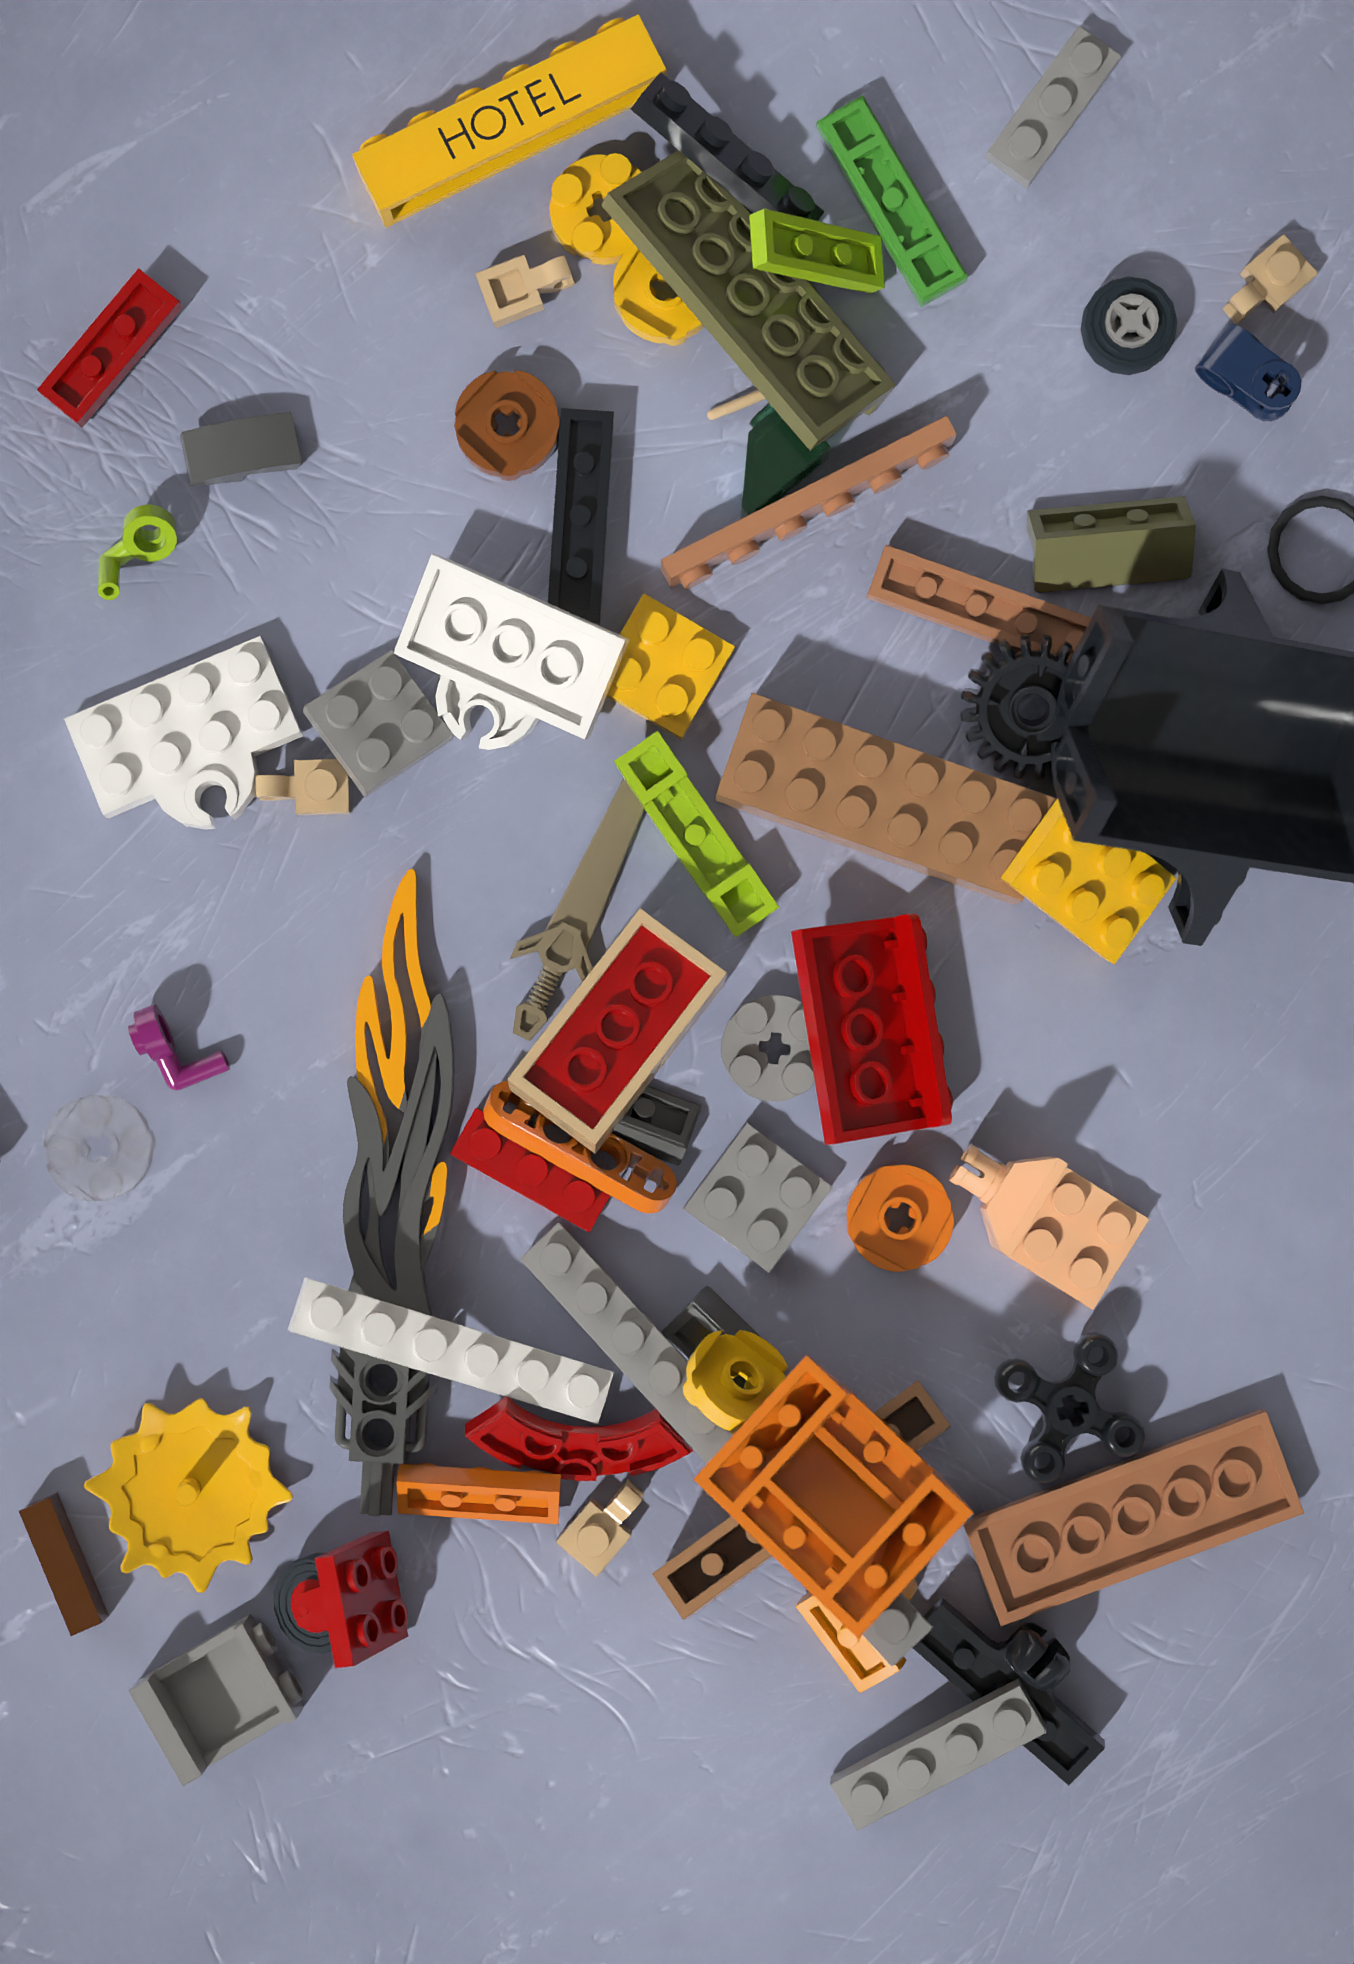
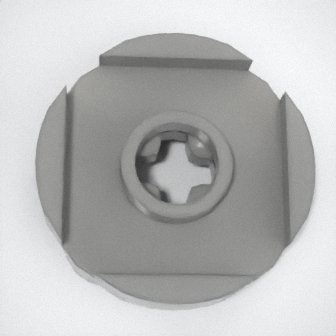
(750, 1067)

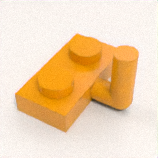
(854, 1655)

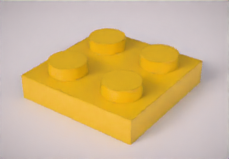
(667, 666)

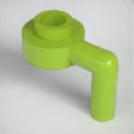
(137, 543)

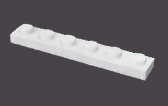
(450, 1350)

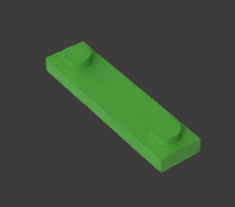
(891, 201)

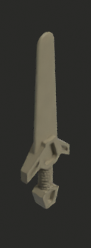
(571, 928)

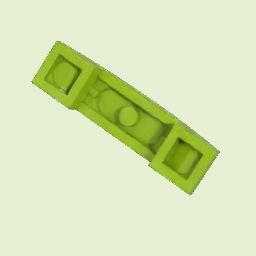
(695, 834)

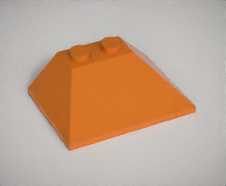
(834, 1495)

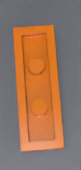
(478, 1493)

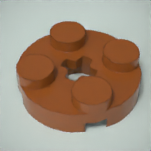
(507, 393)

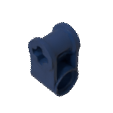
(1245, 369)

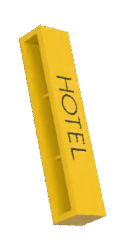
(508, 120)

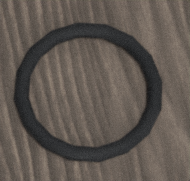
(1274, 558)

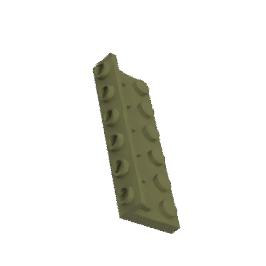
(763, 320)

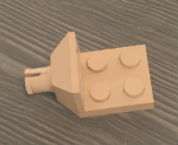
(1052, 1221)

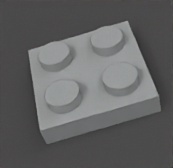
(378, 723)
(757, 1197)

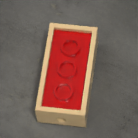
(617, 1030)

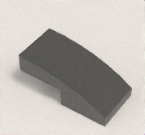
(240, 448)

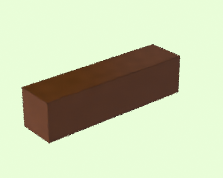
(64, 1564)

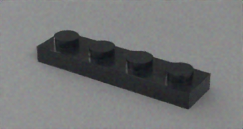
(719, 152)
(581, 512)

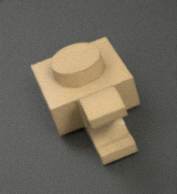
(1271, 279)
(515, 289)
(316, 787)
(598, 1531)

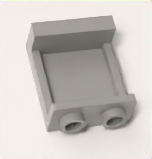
(217, 1697)

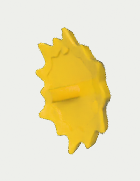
(189, 1491)

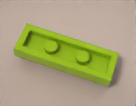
(816, 251)

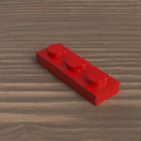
(110, 348)
(528, 1173)

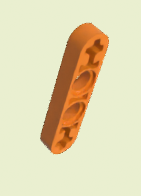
(576, 1157)

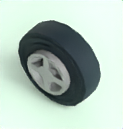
(1140, 309)

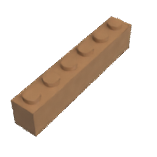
(731, 1553)

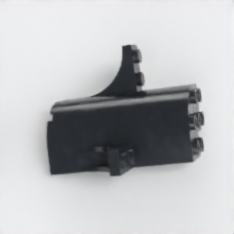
(1209, 748)

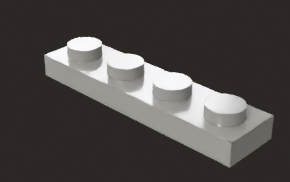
(938, 1754)

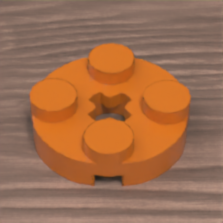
(928, 1207)

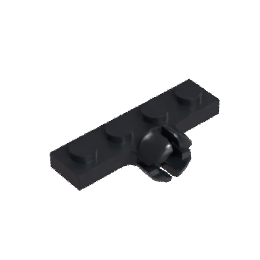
(982, 1666)

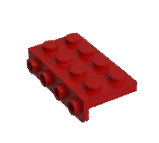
(872, 1028)

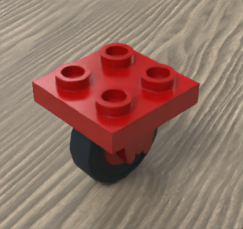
(344, 1600)

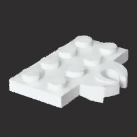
(507, 654)
(187, 736)

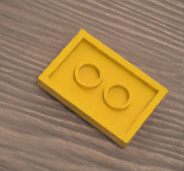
(1086, 887)

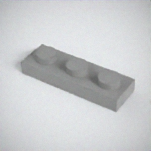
(1053, 107)

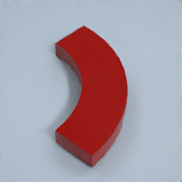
(575, 1451)

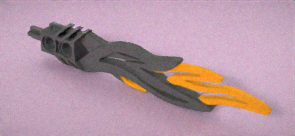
(418, 1184)

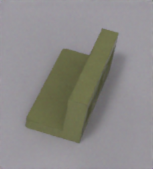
(1111, 544)

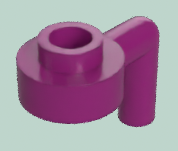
(152, 1036)

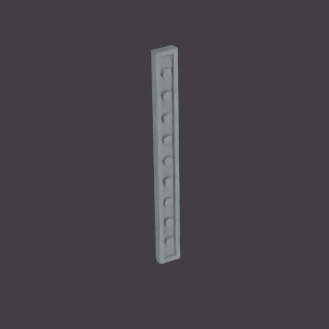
(659, 1375)

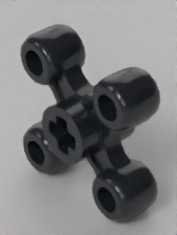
(1089, 1418)

